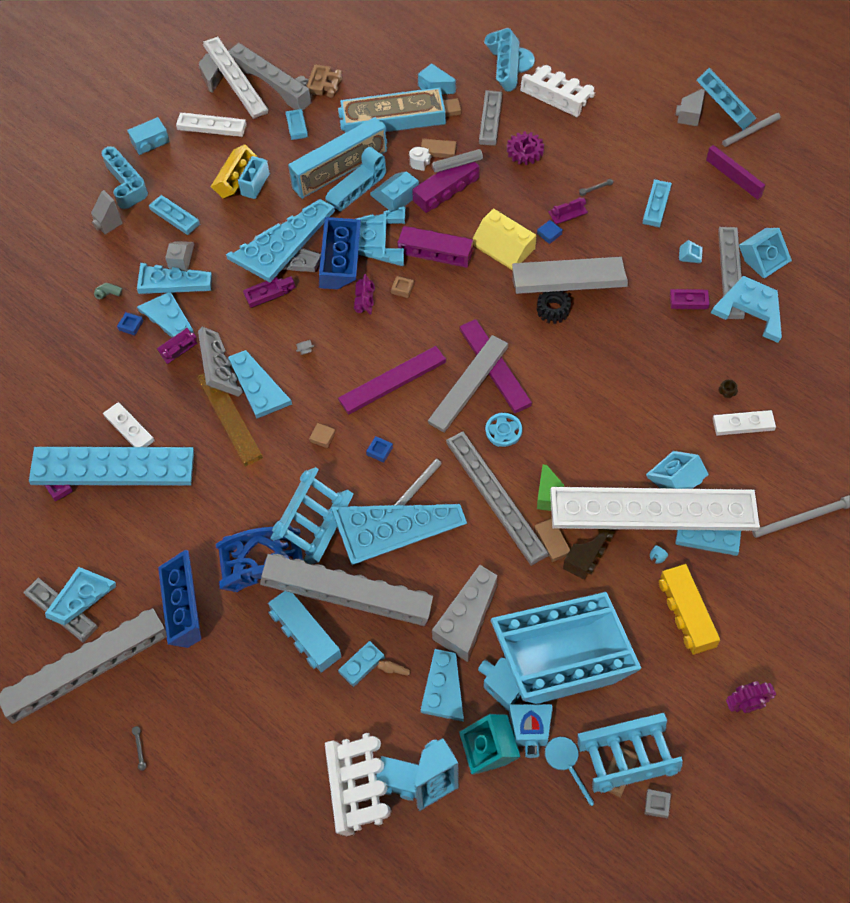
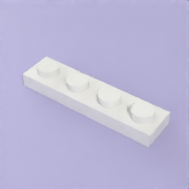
(211, 124)

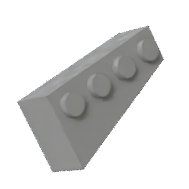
(464, 617)

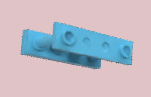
(323, 533)
(632, 731)

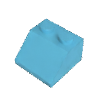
(395, 191)
(765, 251)
(678, 471)

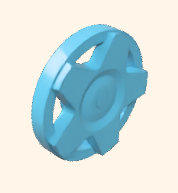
(503, 430)

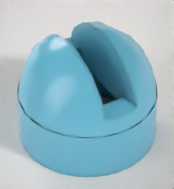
(658, 553)

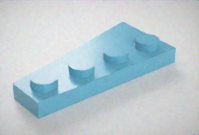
(162, 280)
(257, 385)

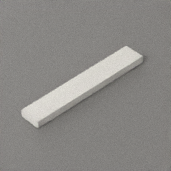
(235, 77)

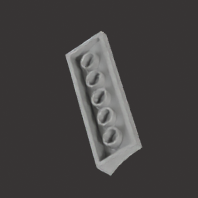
(569, 275)

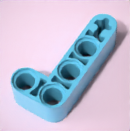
(506, 46)
(359, 181)
(132, 185)

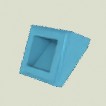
(690, 252)

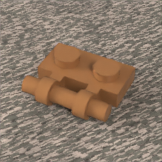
(318, 80)

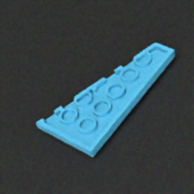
(279, 244)
(381, 529)

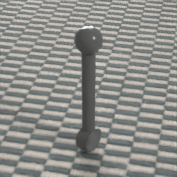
(582, 192)
(136, 731)

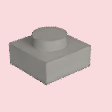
(657, 803)

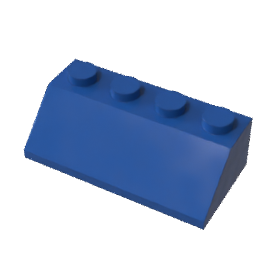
(339, 252)
(179, 601)

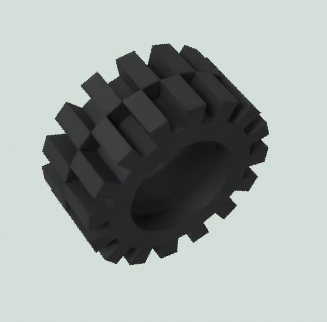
(553, 314)

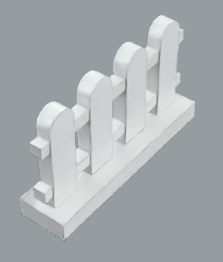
(554, 96)
(343, 788)

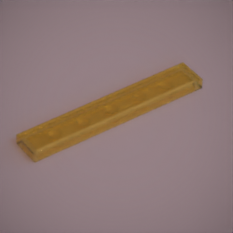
(232, 423)

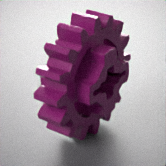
(525, 148)
(751, 697)

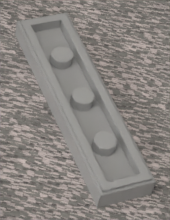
(490, 118)
(44, 596)

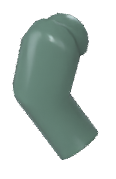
(105, 289)

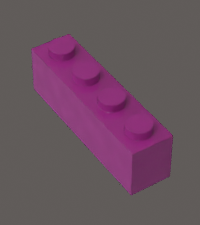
(444, 185)
(436, 246)

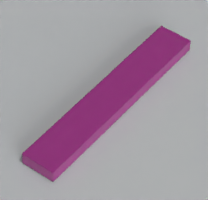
(500, 372)
(391, 380)

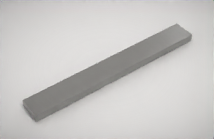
(497, 498)

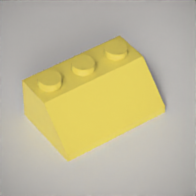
(504, 239)

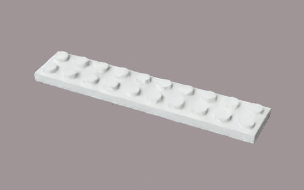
(654, 508)

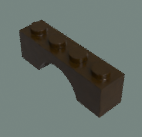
(582, 557)

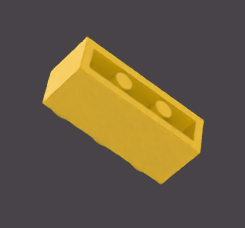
(227, 180)

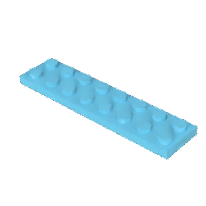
(112, 466)

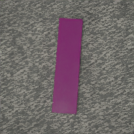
(735, 172)

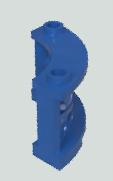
(244, 543)

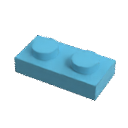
(361, 663)

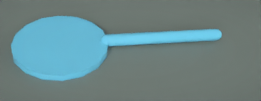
(562, 755)

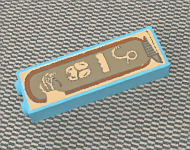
(395, 110)
(336, 157)

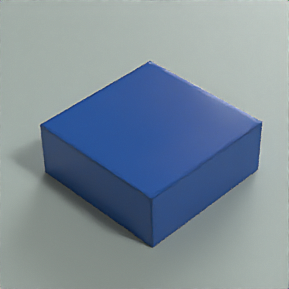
(549, 231)
(130, 323)
(379, 449)

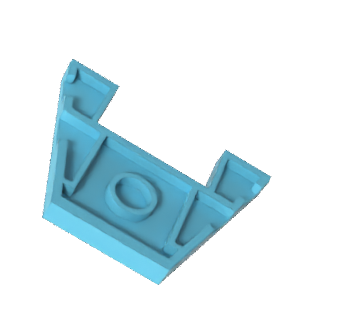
(373, 236)
(756, 300)

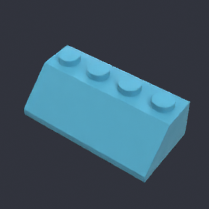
(435, 774)

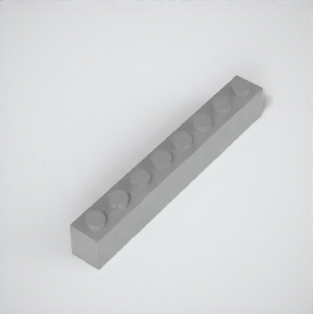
(346, 589)
(81, 666)

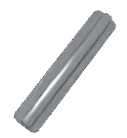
(457, 160)

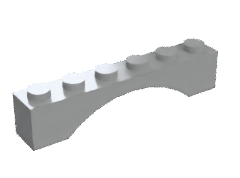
(292, 91)

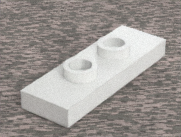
(744, 422)
(128, 426)

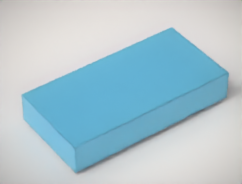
(296, 124)

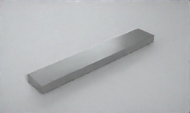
(730, 264)
(468, 383)

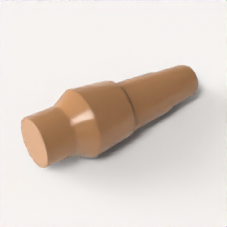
(390, 667)

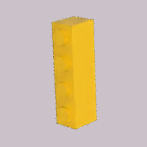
(689, 609)

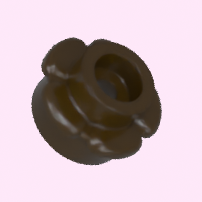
(728, 384)

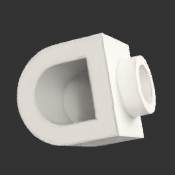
(419, 158)

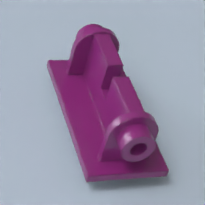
(568, 211)
(365, 290)
(177, 345)

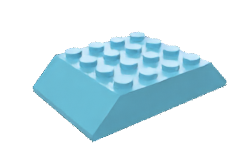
(565, 648)

